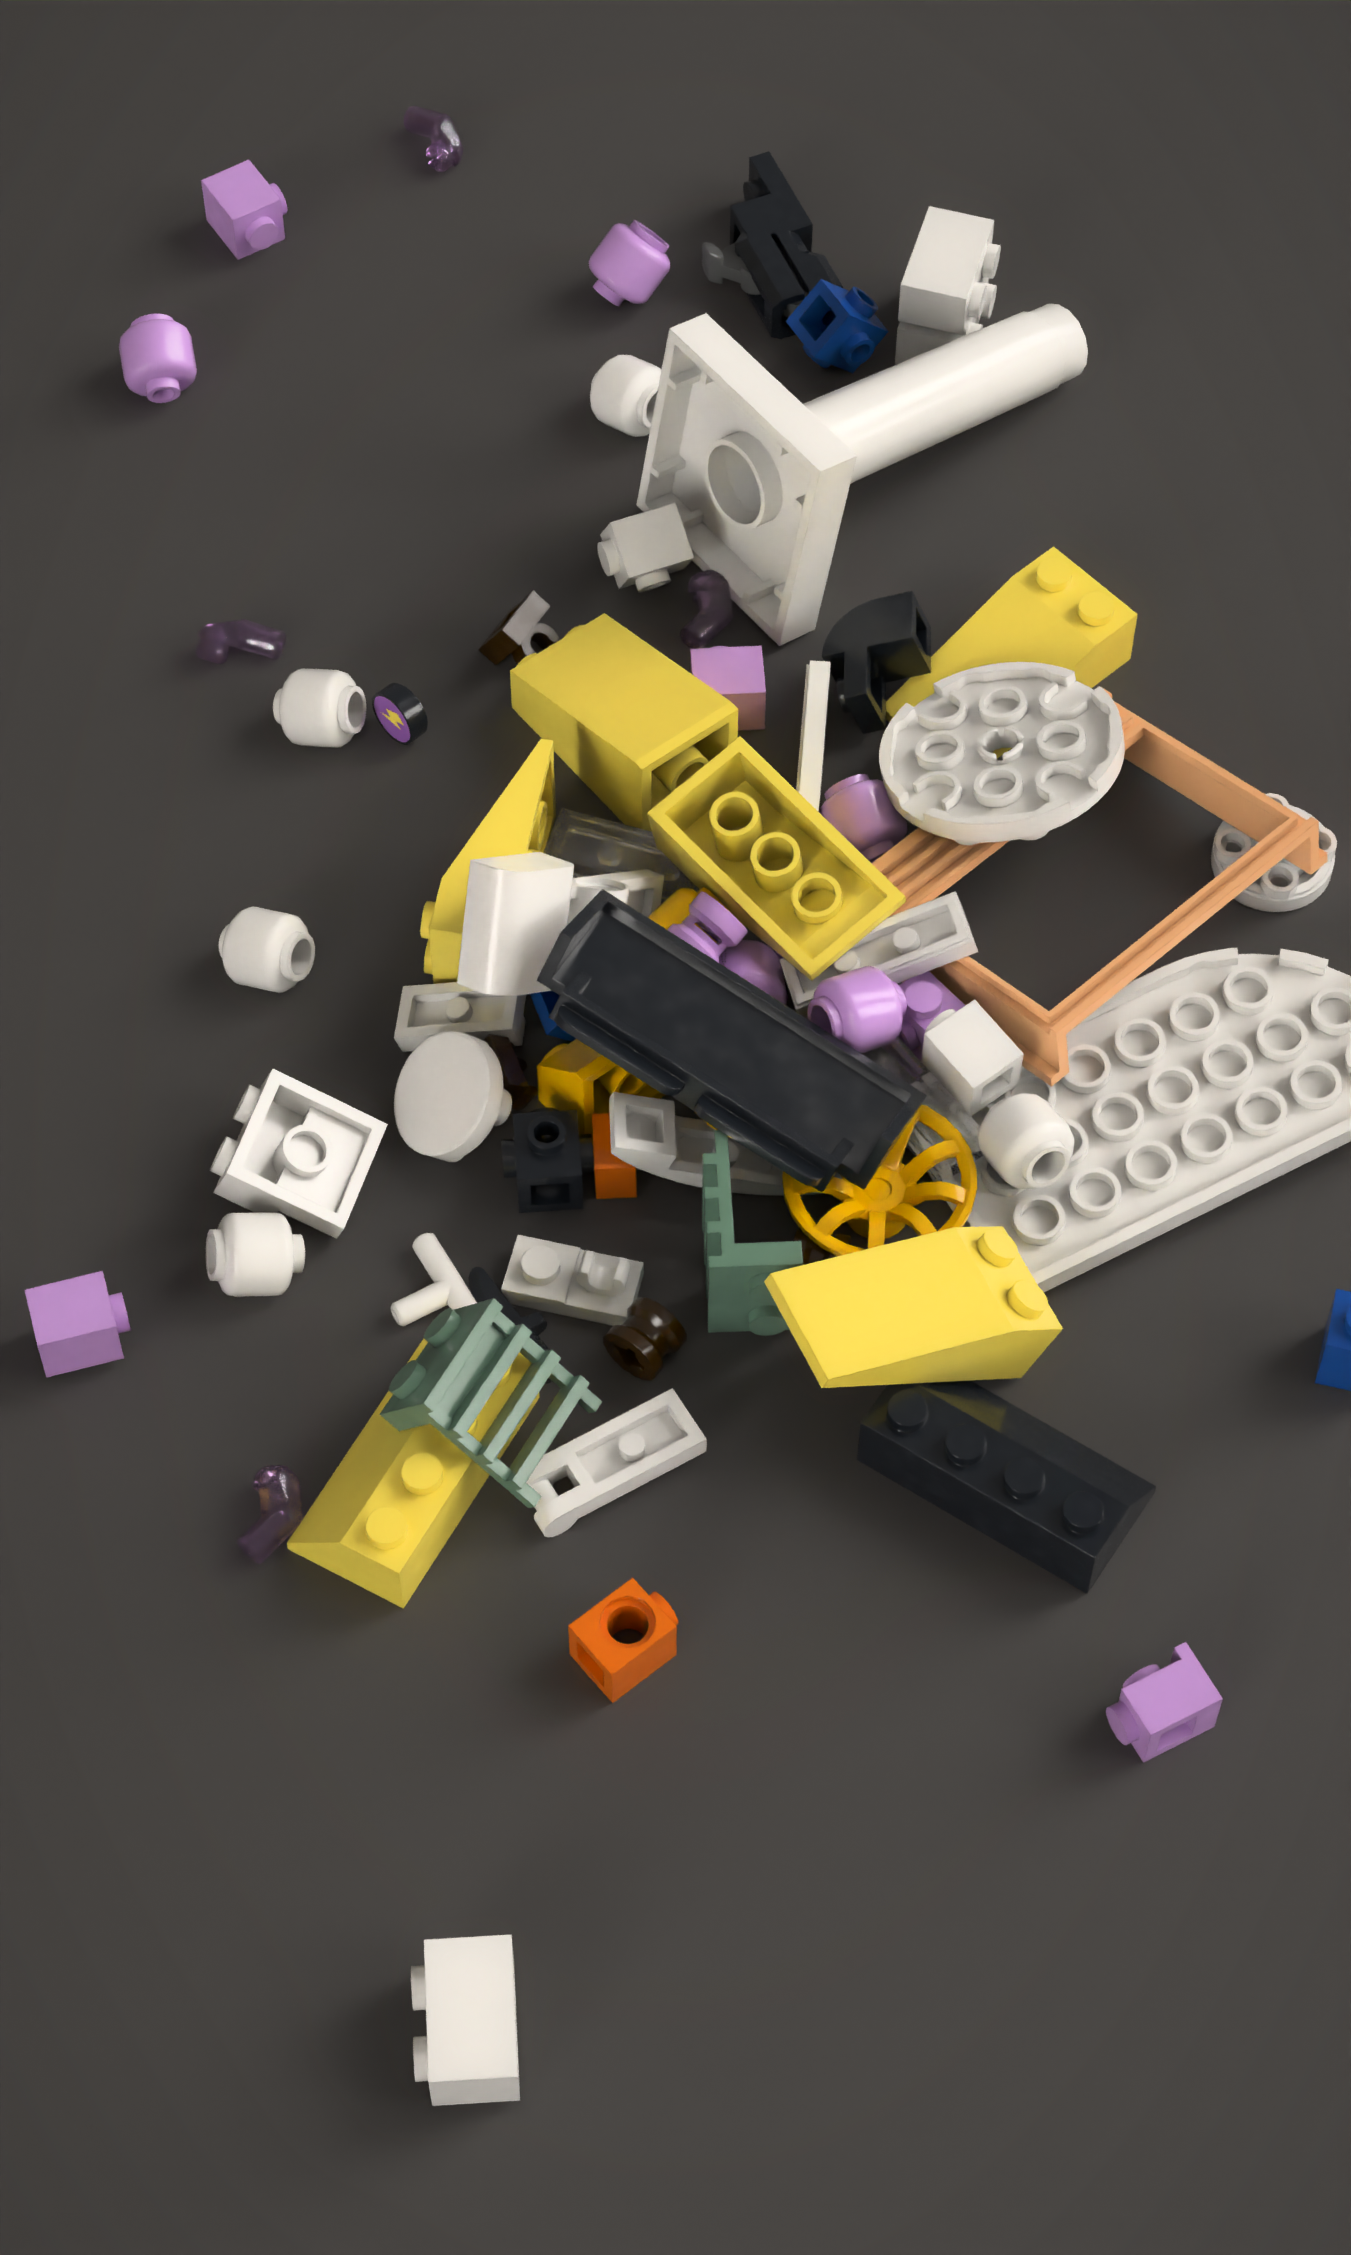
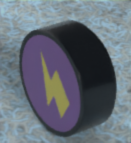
(400, 713)

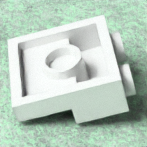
(297, 1154)

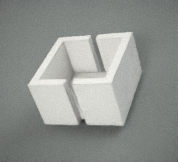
(946, 282)

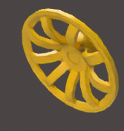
(892, 1193)

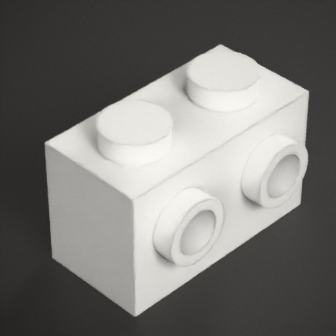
(469, 2020)

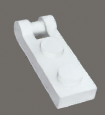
(614, 1460)

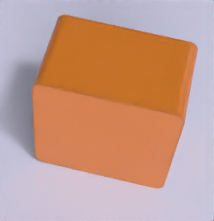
(612, 1175)

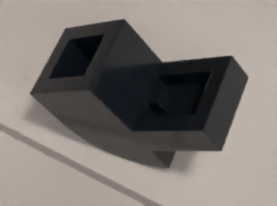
(875, 646)

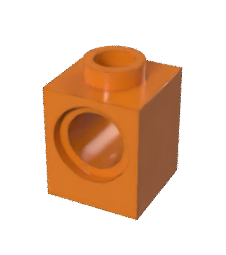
(617, 1665)

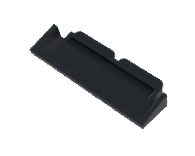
(724, 1047)

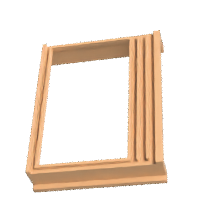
(930, 864)

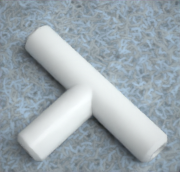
(447, 1286)

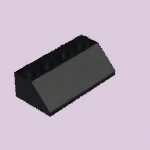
(1005, 1474)

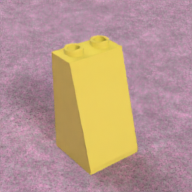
(622, 715)

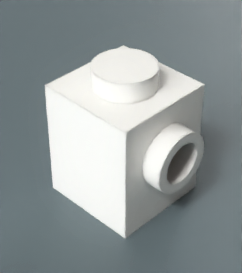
(645, 548)
(971, 1056)

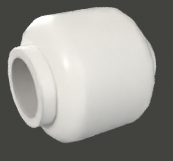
(625, 394)
(320, 708)
(266, 949)
(1026, 1141)
(254, 1254)

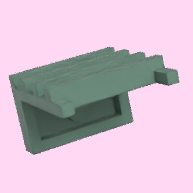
(737, 1270)
(459, 1372)

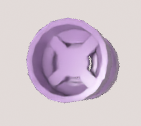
(715, 921)

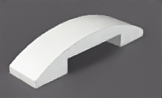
(672, 1146)

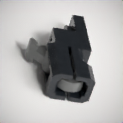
(769, 248)

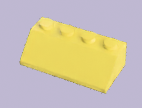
(398, 1498)

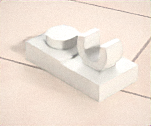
(453, 1007)
(571, 1281)

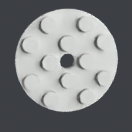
(1060, 764)

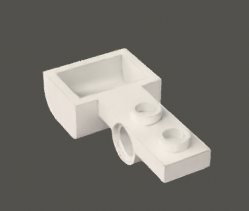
(522, 906)

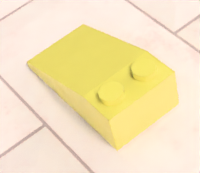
(1040, 616)
(514, 825)
(772, 859)
(918, 1311)

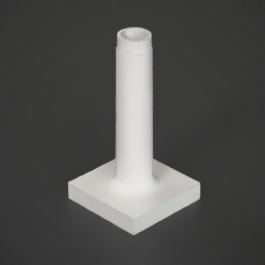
(771, 476)

